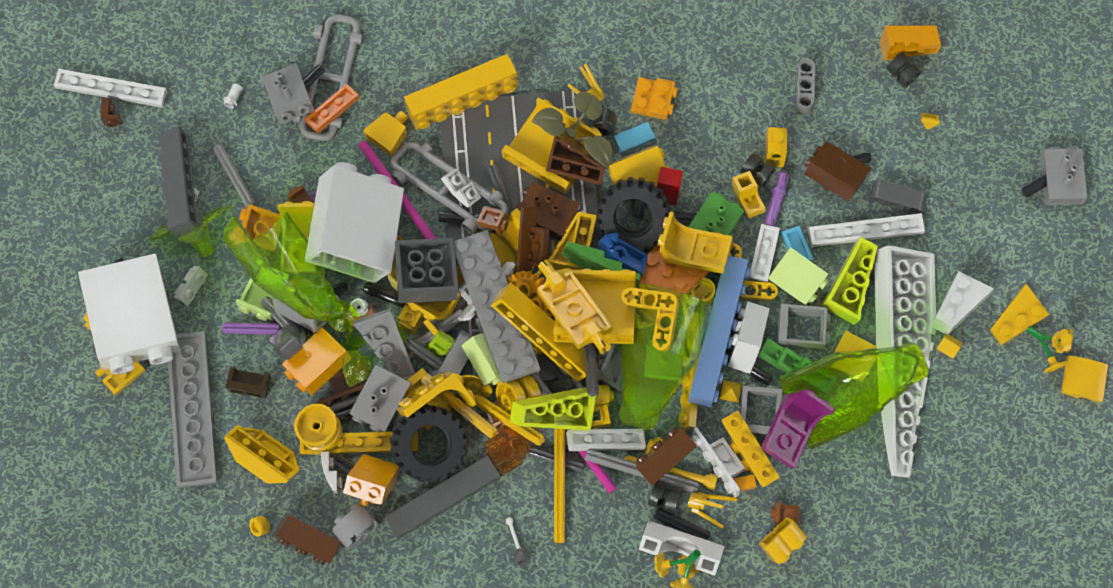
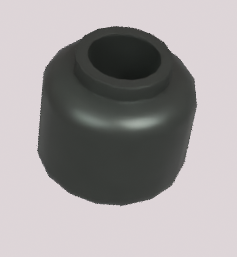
(606, 122)

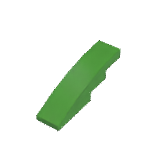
(591, 258)
(781, 357)

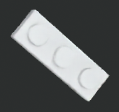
(764, 253)

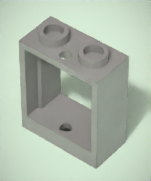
(821, 312)
(770, 390)

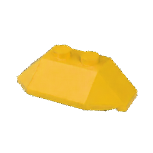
(262, 454)

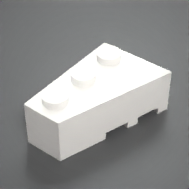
(961, 299)
(748, 337)

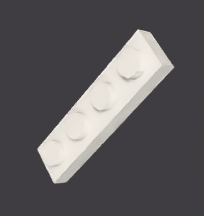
(606, 439)

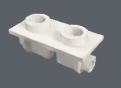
(194, 279)

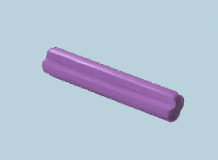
(250, 328)

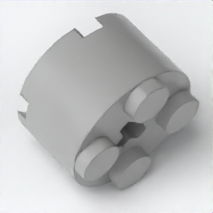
(354, 527)

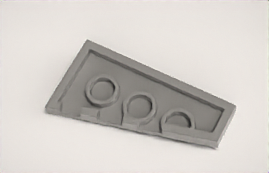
(384, 338)

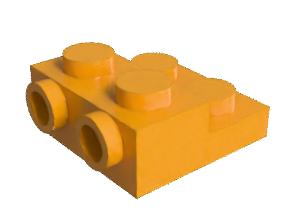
(654, 98)
(257, 220)

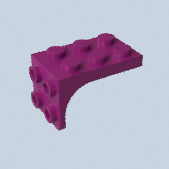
(794, 424)

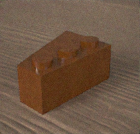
(572, 160)
(665, 454)
(306, 539)

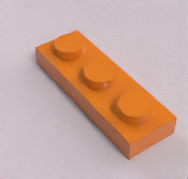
(332, 108)

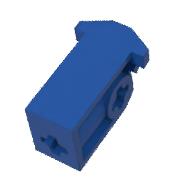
(623, 252)

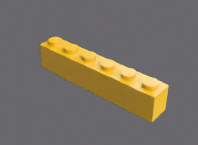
(539, 329)

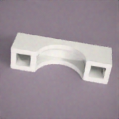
(663, 539)

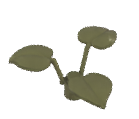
(552, 122)

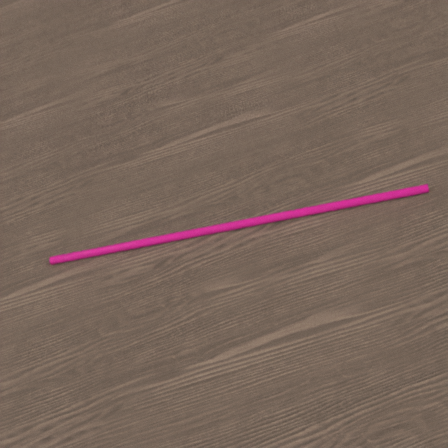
(427, 234)

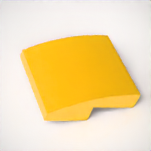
(1084, 378)

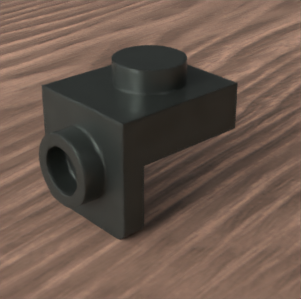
(559, 385)

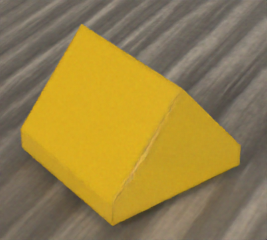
(949, 346)

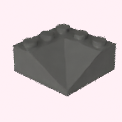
(426, 270)

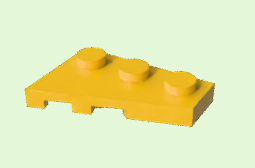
(1019, 315)

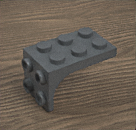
(610, 367)

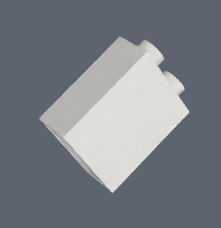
(354, 223)
(129, 314)

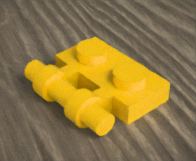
(119, 382)

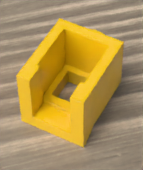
(410, 320)
(604, 415)

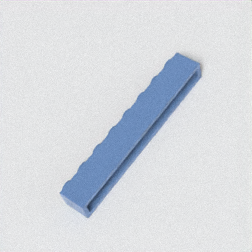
(718, 330)

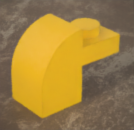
(747, 195)

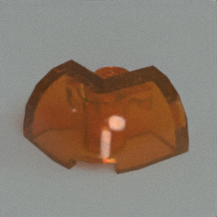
(506, 449)

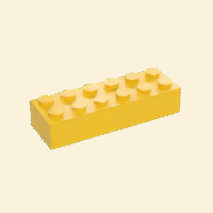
(461, 92)

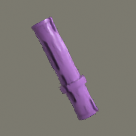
(779, 192)

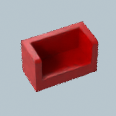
(669, 181)

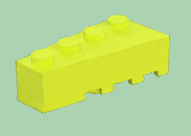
(850, 286)
(558, 410)

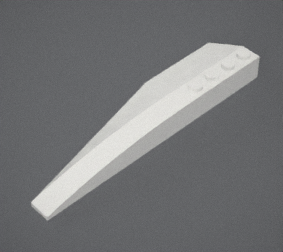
(904, 315)

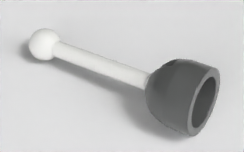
(520, 555)

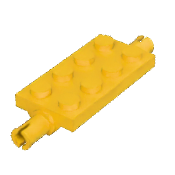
(574, 308)

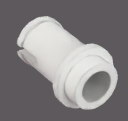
(233, 95)

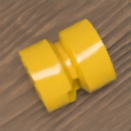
(704, 290)

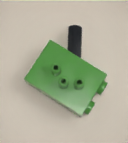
(714, 215)

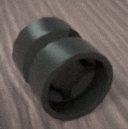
(905, 72)
(753, 164)
(664, 497)

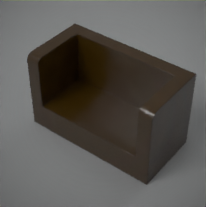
(248, 383)

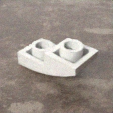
(463, 191)
(332, 477)

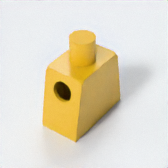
(387, 132)
(776, 144)

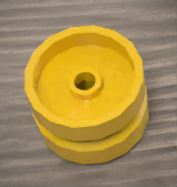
(516, 390)
(307, 426)

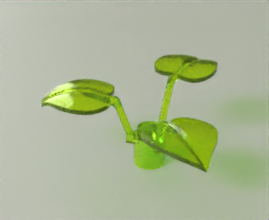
(194, 235)
(355, 367)

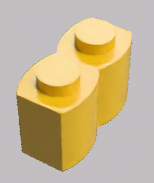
(783, 541)

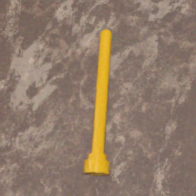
(708, 480)

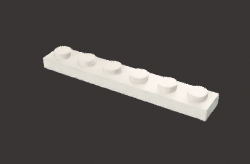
(110, 88)
(867, 229)

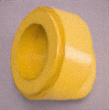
(259, 526)

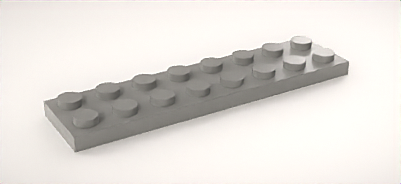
(484, 280)
(192, 412)

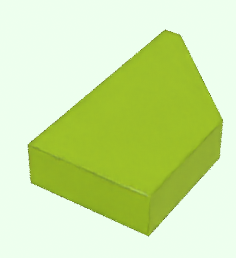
(440, 343)

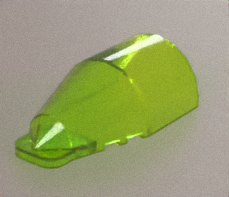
(279, 268)
(654, 375)
(856, 385)

